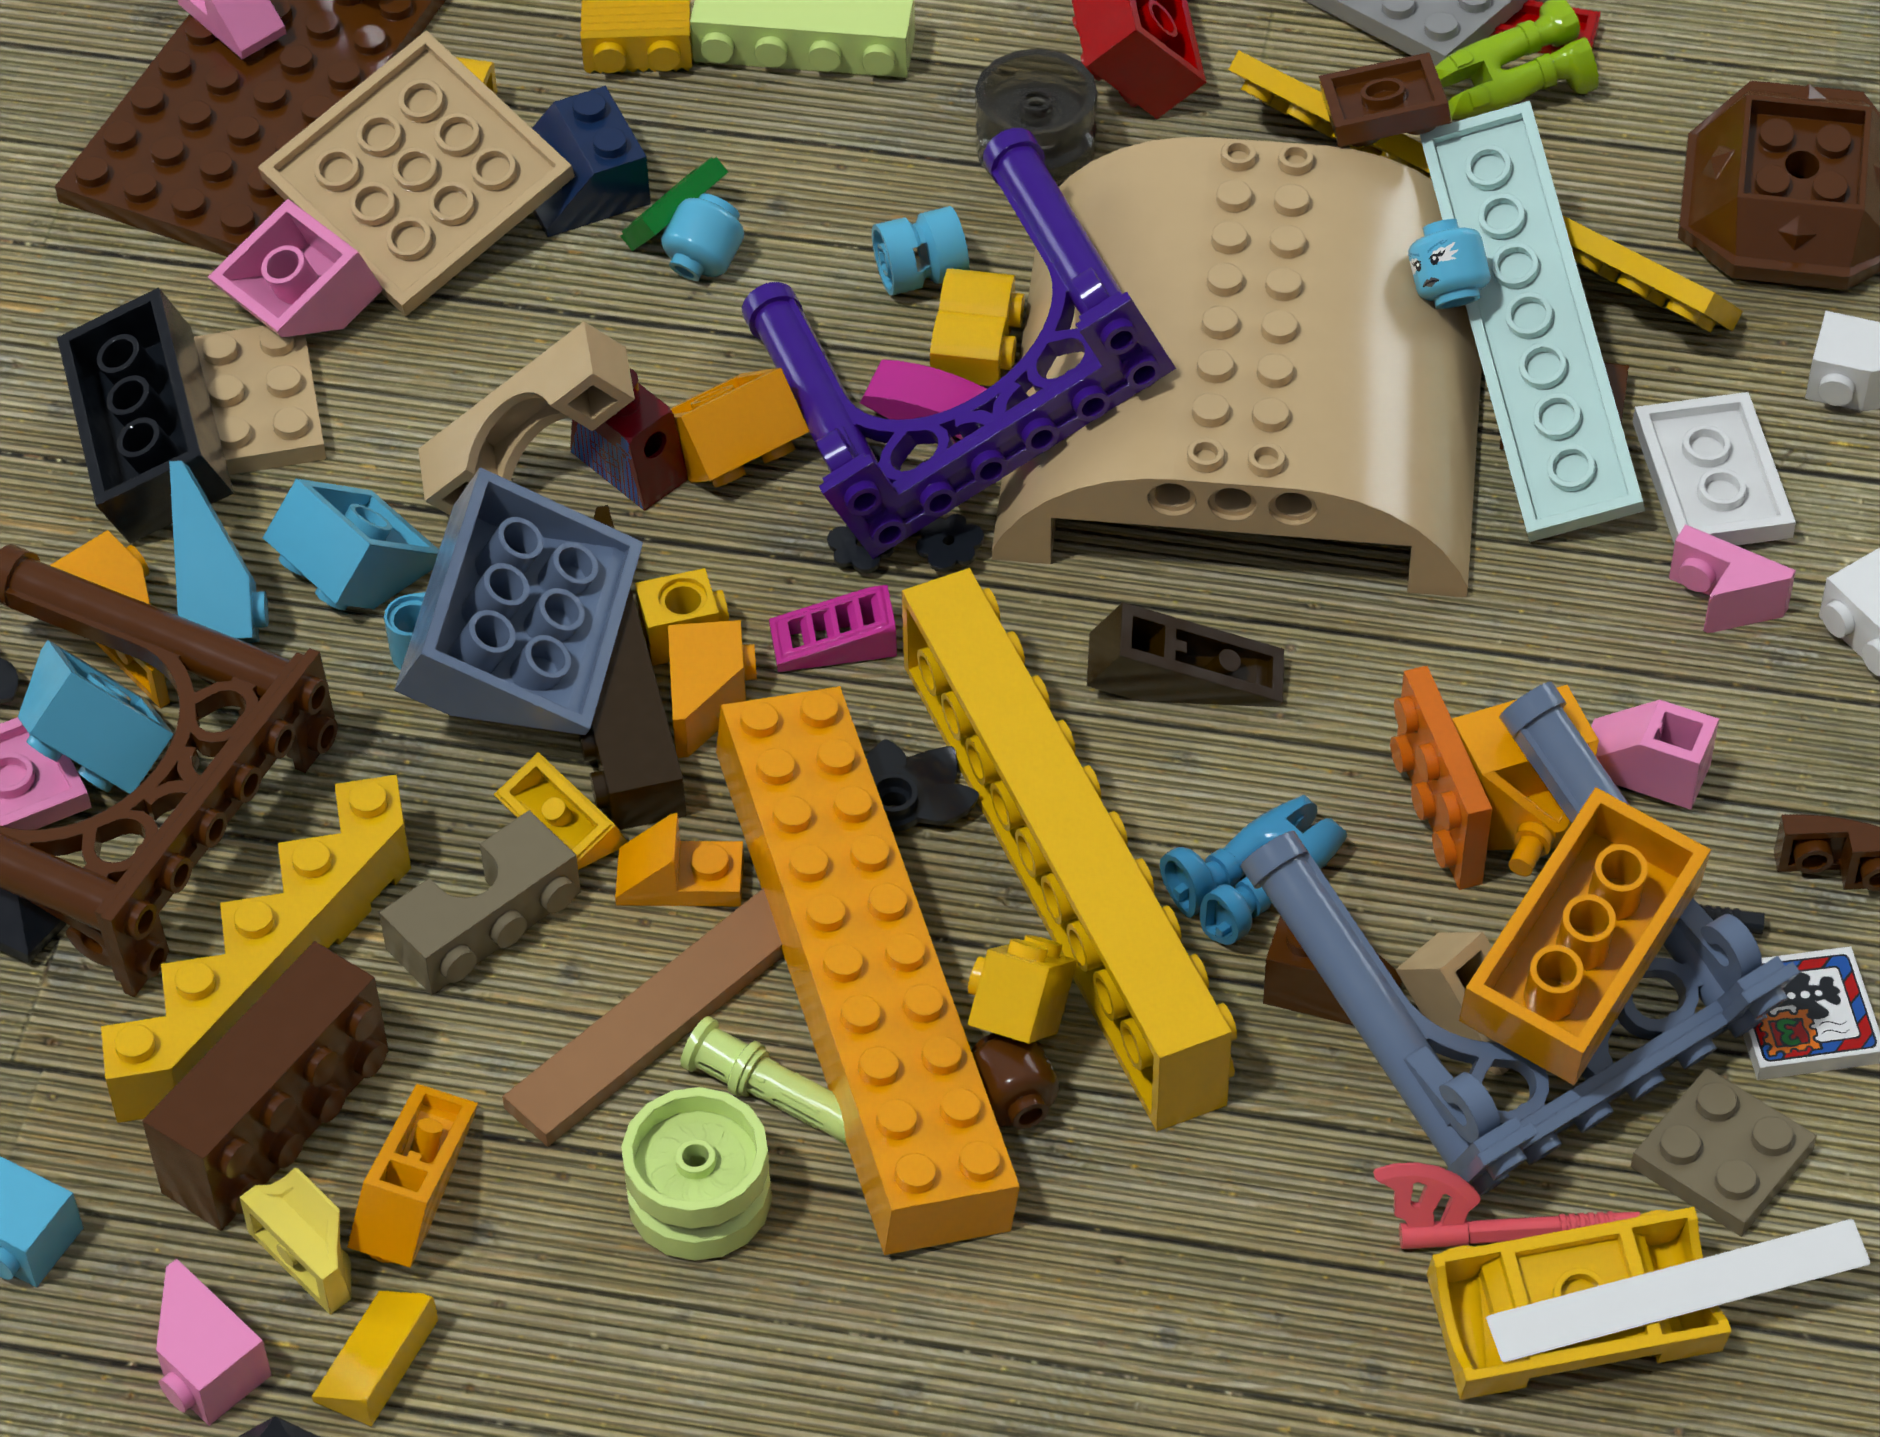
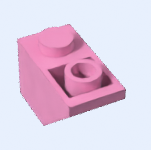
(1657, 750)

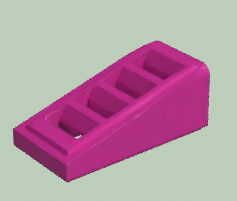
(850, 610)

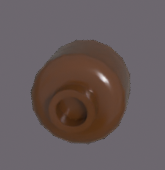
(1016, 1080)

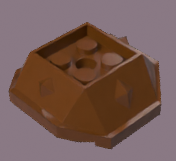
(1752, 210)

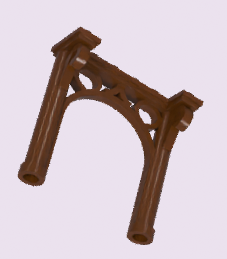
(281, 713)

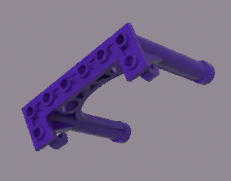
(1002, 423)

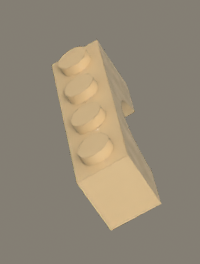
(575, 378)

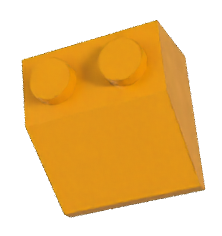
(737, 424)

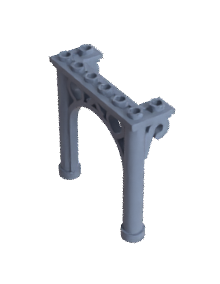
(1474, 1138)

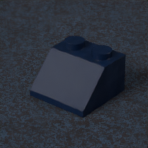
(604, 158)

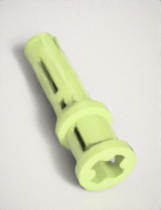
(751, 1071)

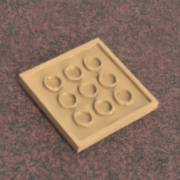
(418, 170)

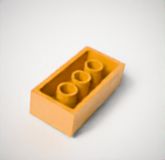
(1584, 935)

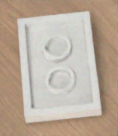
(1714, 469)

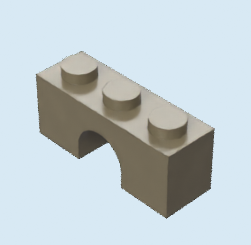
(447, 935)

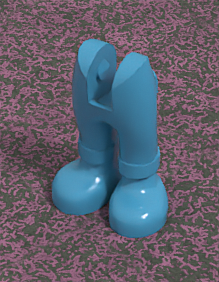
(1210, 884)

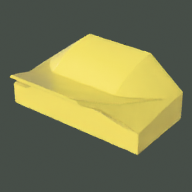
(302, 1234)

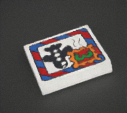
(1822, 1022)

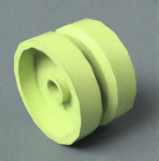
(697, 1173)

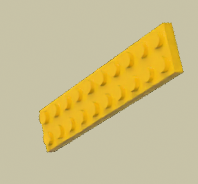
(1589, 248)

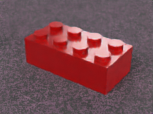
(1141, 50)

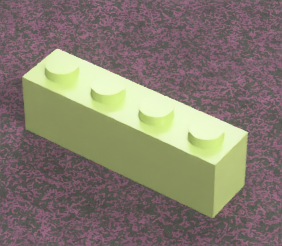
(806, 34)

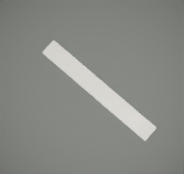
(1677, 1290)

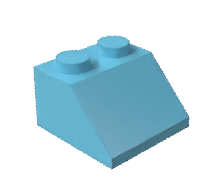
(348, 544)
(91, 720)

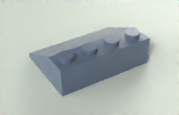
(519, 610)

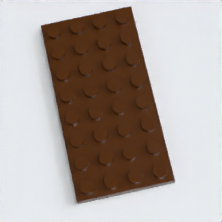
(202, 120)

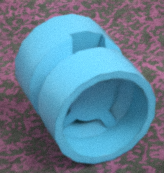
(938, 243)

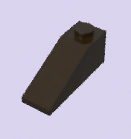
(1181, 661)

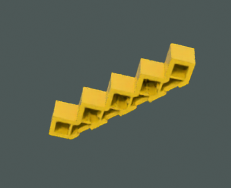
(324, 899)

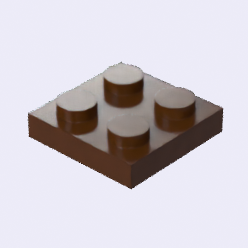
(1385, 100)

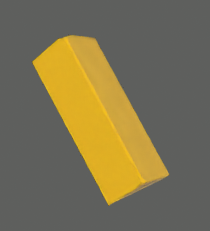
(561, 809)
(377, 1355)

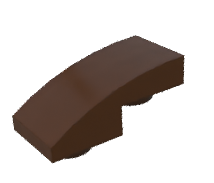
(1830, 843)

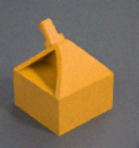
(1523, 808)

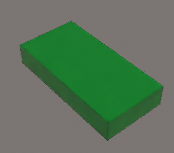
(662, 211)

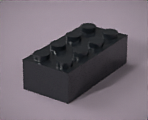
(139, 407)

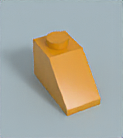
(706, 672)

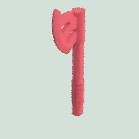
(1453, 1228)

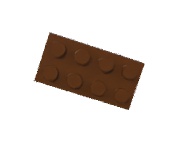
(267, 1085)

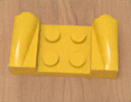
(1509, 1274)

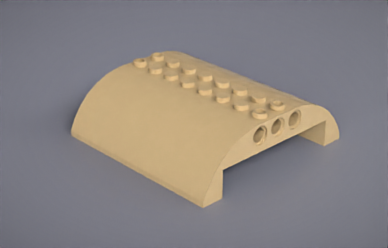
(1302, 357)

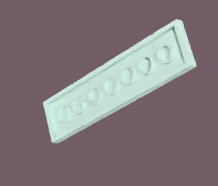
(1534, 326)

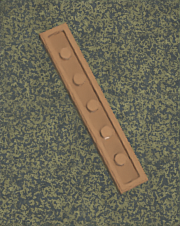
(647, 1022)

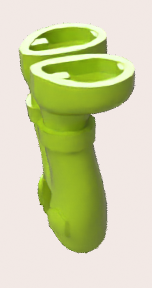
(1500, 87)

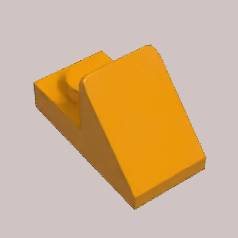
(672, 872)

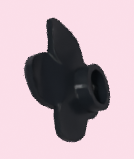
(919, 786)

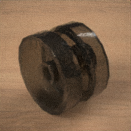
(1048, 97)

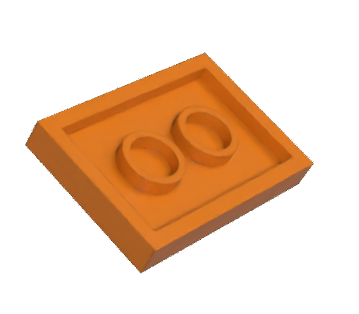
(1442, 778)

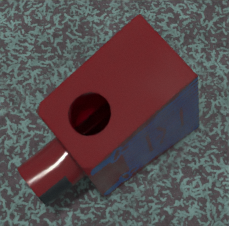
(635, 448)

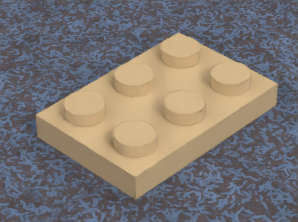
(261, 398)

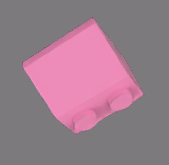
(297, 275)

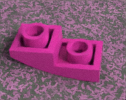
(915, 390)

